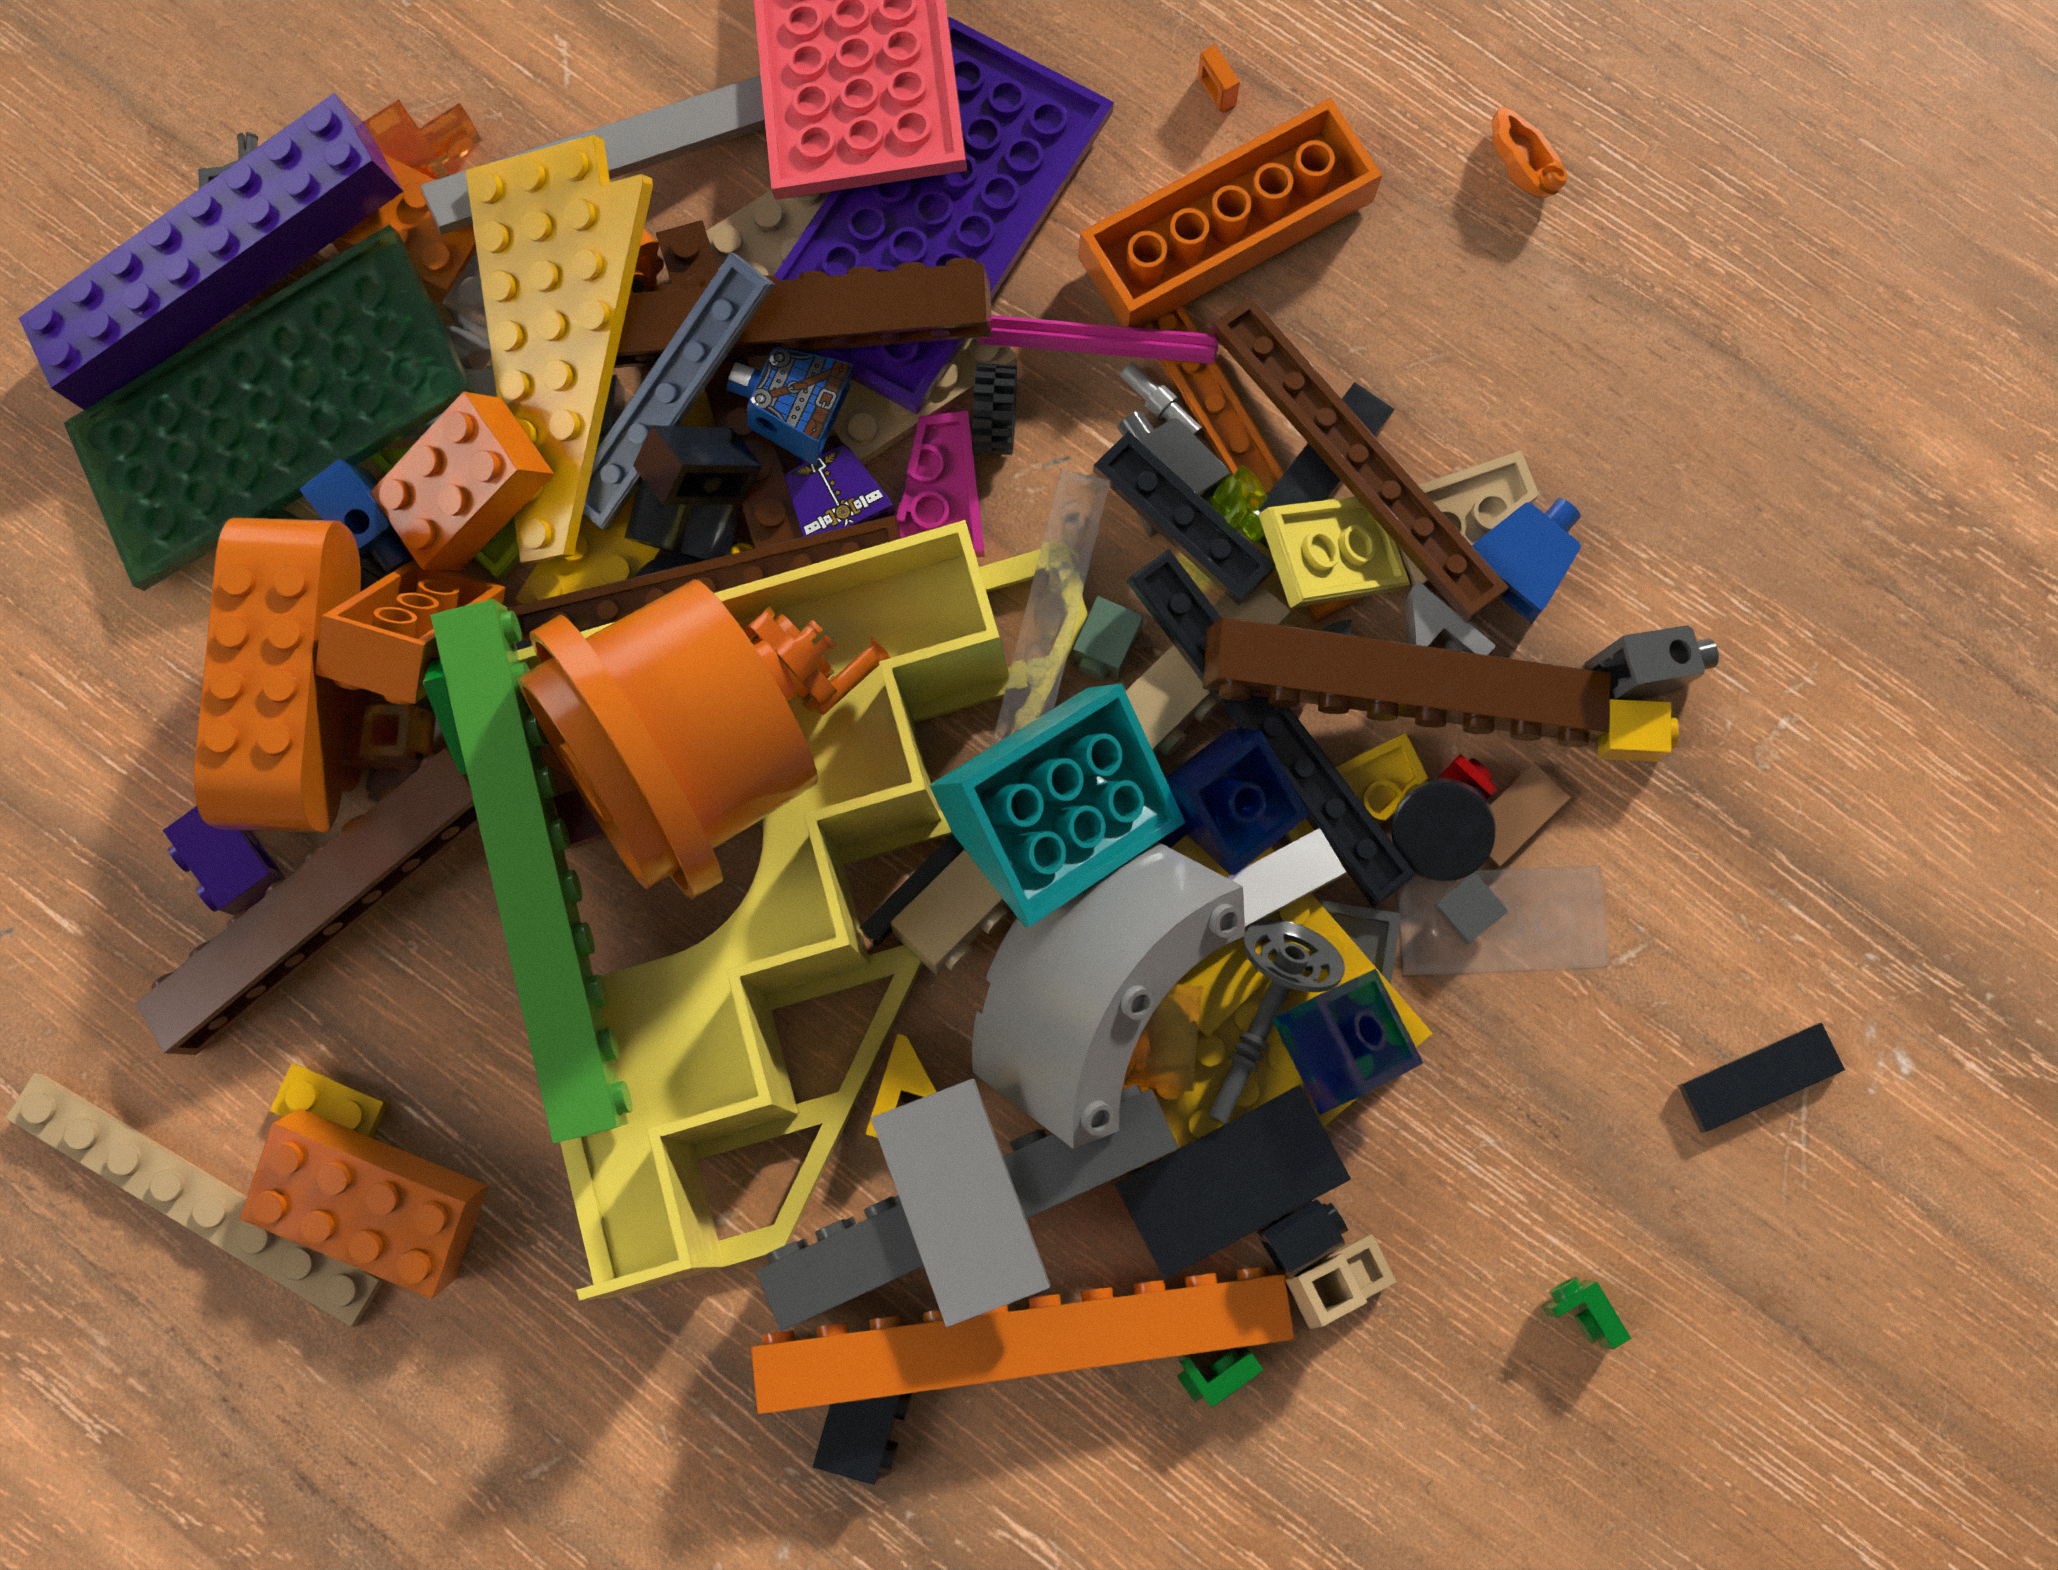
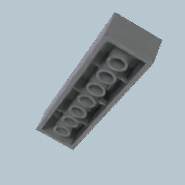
(882, 1248)

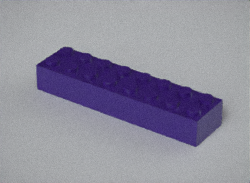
(210, 254)

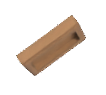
(1523, 810)

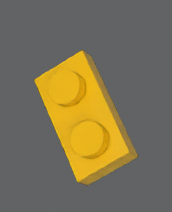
(329, 1100)

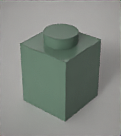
(1106, 639)

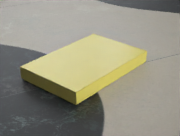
(1331, 552)

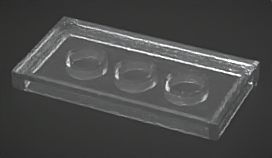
(1550, 924)

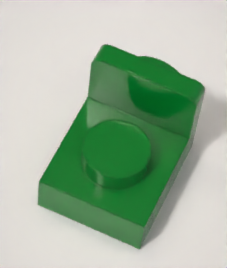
(1596, 1316)
(1229, 1374)

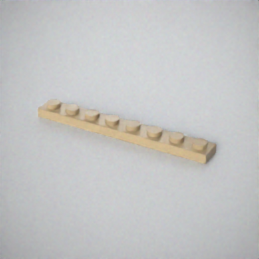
(187, 1196)

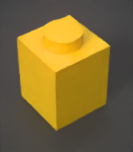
(1638, 731)

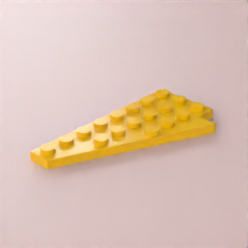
(556, 289)

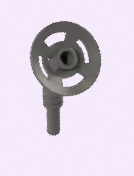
(1285, 974)

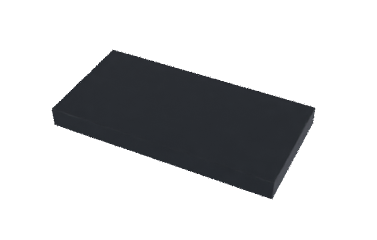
(1232, 1181)

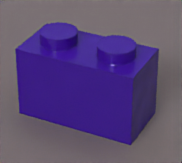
(227, 863)

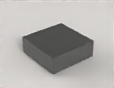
(1470, 908)

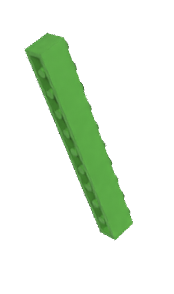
(531, 872)

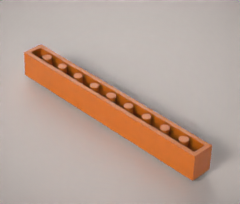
(1020, 1342)

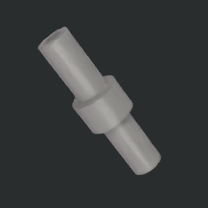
(1158, 399)

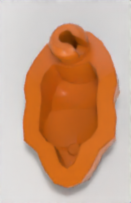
(1527, 155)

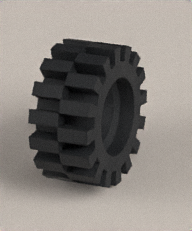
(994, 408)

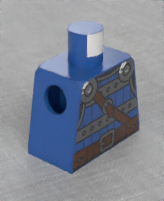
(794, 399)

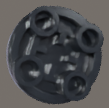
(1444, 829)

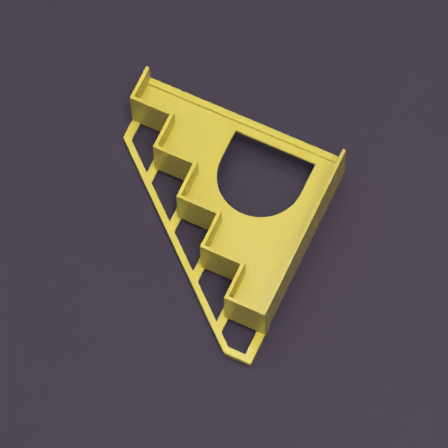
(701, 1021)

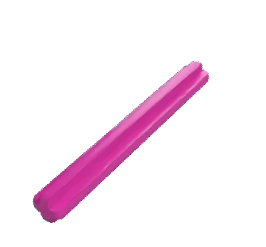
(1102, 339)

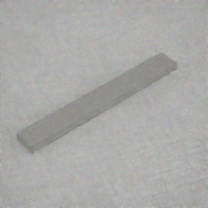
(633, 142)

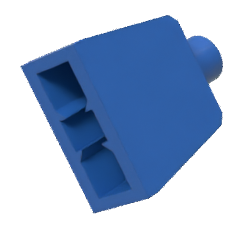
(345, 496)
(1531, 554)

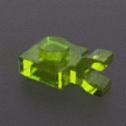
(1239, 500)

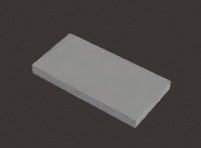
(960, 1203)

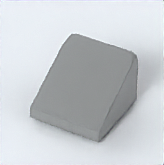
(471, 350)

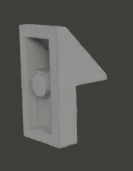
(1433, 620)

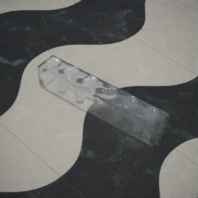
(1053, 601)

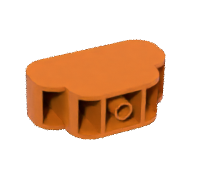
(265, 717)

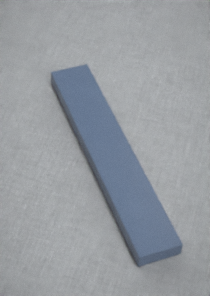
(675, 382)

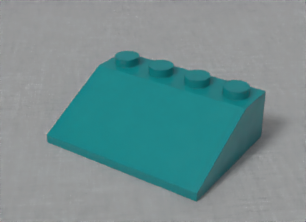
(1060, 802)

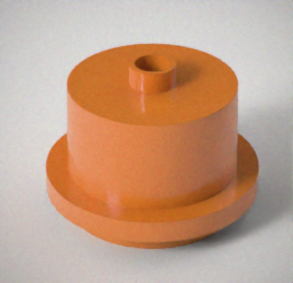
(670, 731)

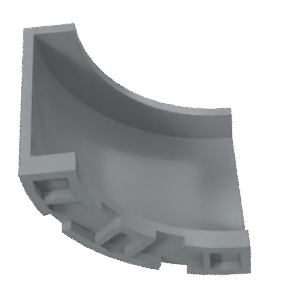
(1087, 980)

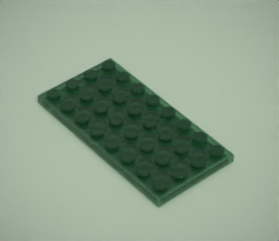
(267, 406)

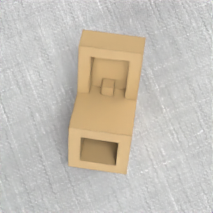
(1341, 1282)

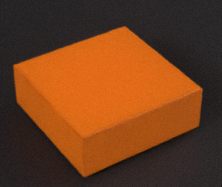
(1218, 78)

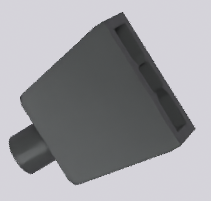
(1180, 452)
(1654, 662)

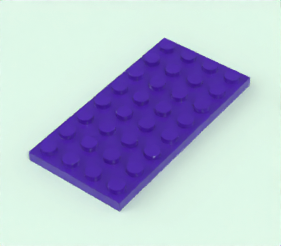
(1021, 146)

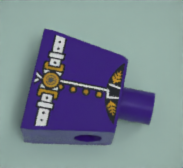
(835, 493)

